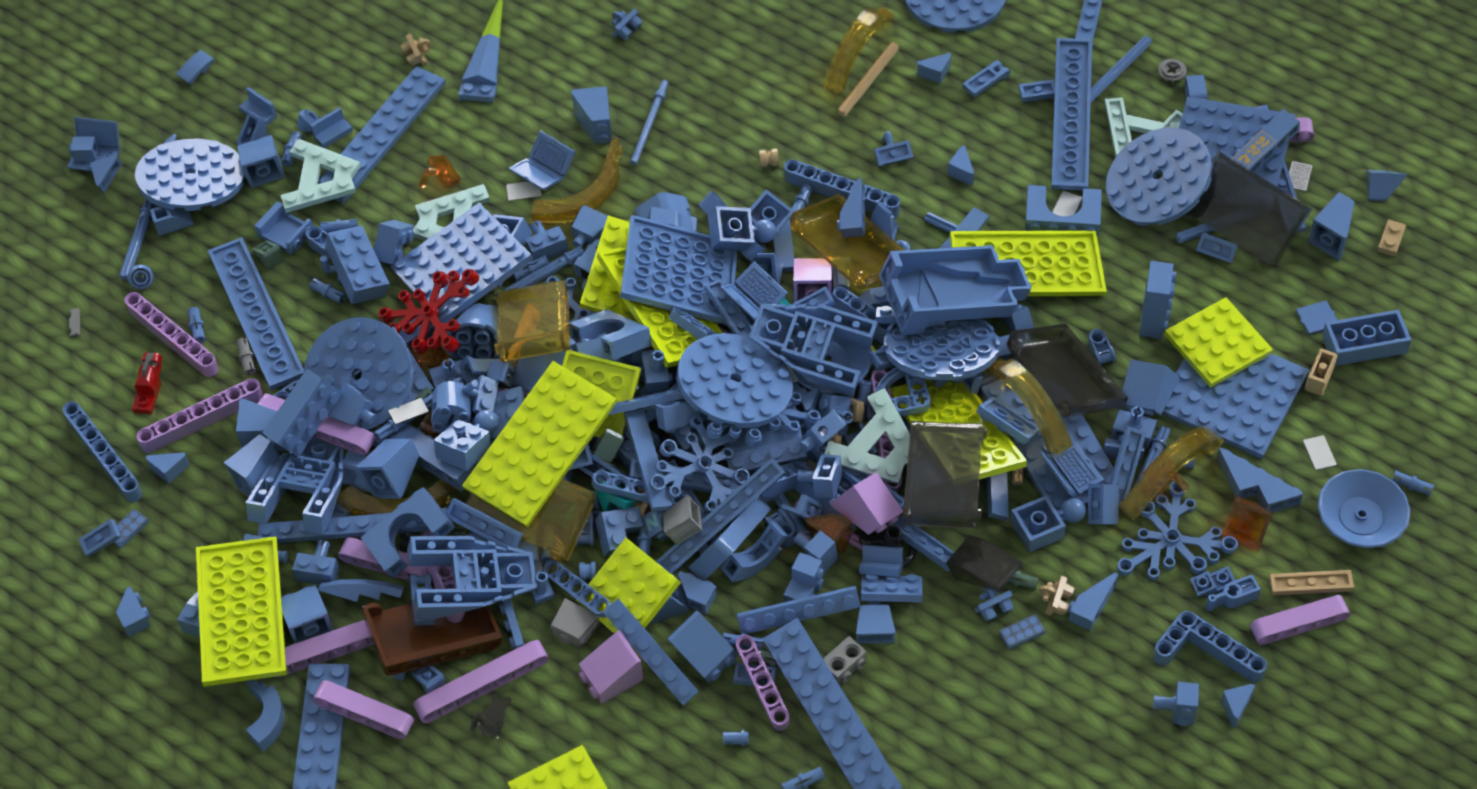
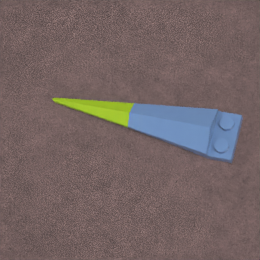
(482, 72)

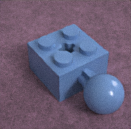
(733, 229)
(466, 443)
(1041, 524)

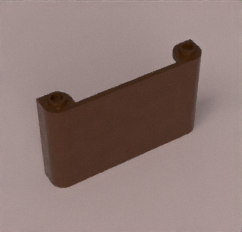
(410, 647)

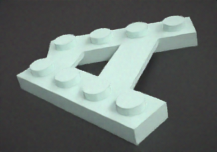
(1121, 123)
(309, 190)
(454, 203)
(885, 421)

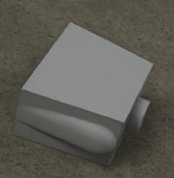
(682, 520)
(574, 623)

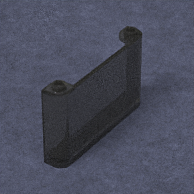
(1250, 210)
(1066, 370)
(943, 474)

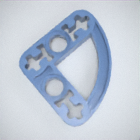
(911, 400)

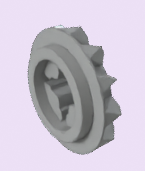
(1173, 65)

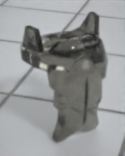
(492, 721)

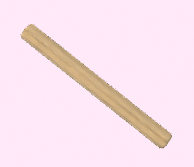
(867, 80)

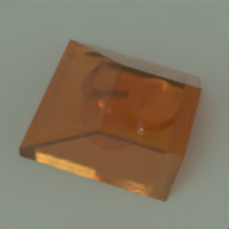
(1247, 523)
(834, 526)

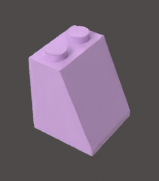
(810, 276)
(868, 505)
(611, 668)

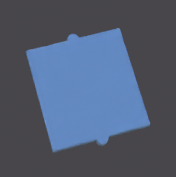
(1315, 315)

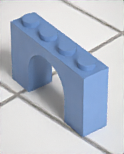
(1042, 219)
(623, 333)
(382, 536)

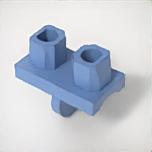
(623, 22)
(986, 608)

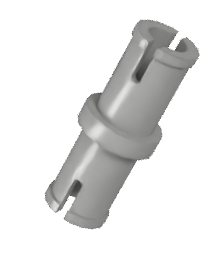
(246, 356)

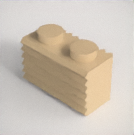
(1321, 372)

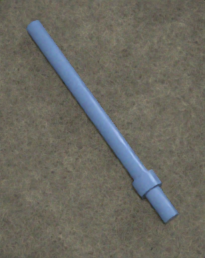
(659, 97)

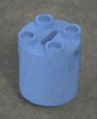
(449, 405)

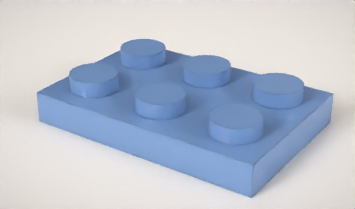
(1007, 420)
(891, 588)

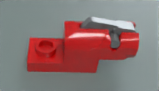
(147, 383)

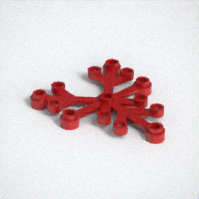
(430, 311)

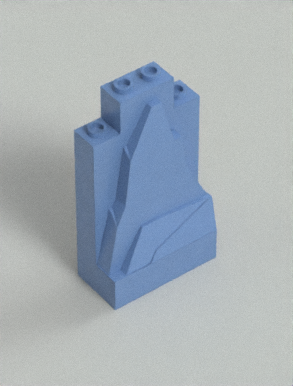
(951, 285)

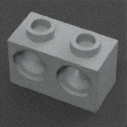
(840, 659)

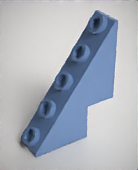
(1250, 480)

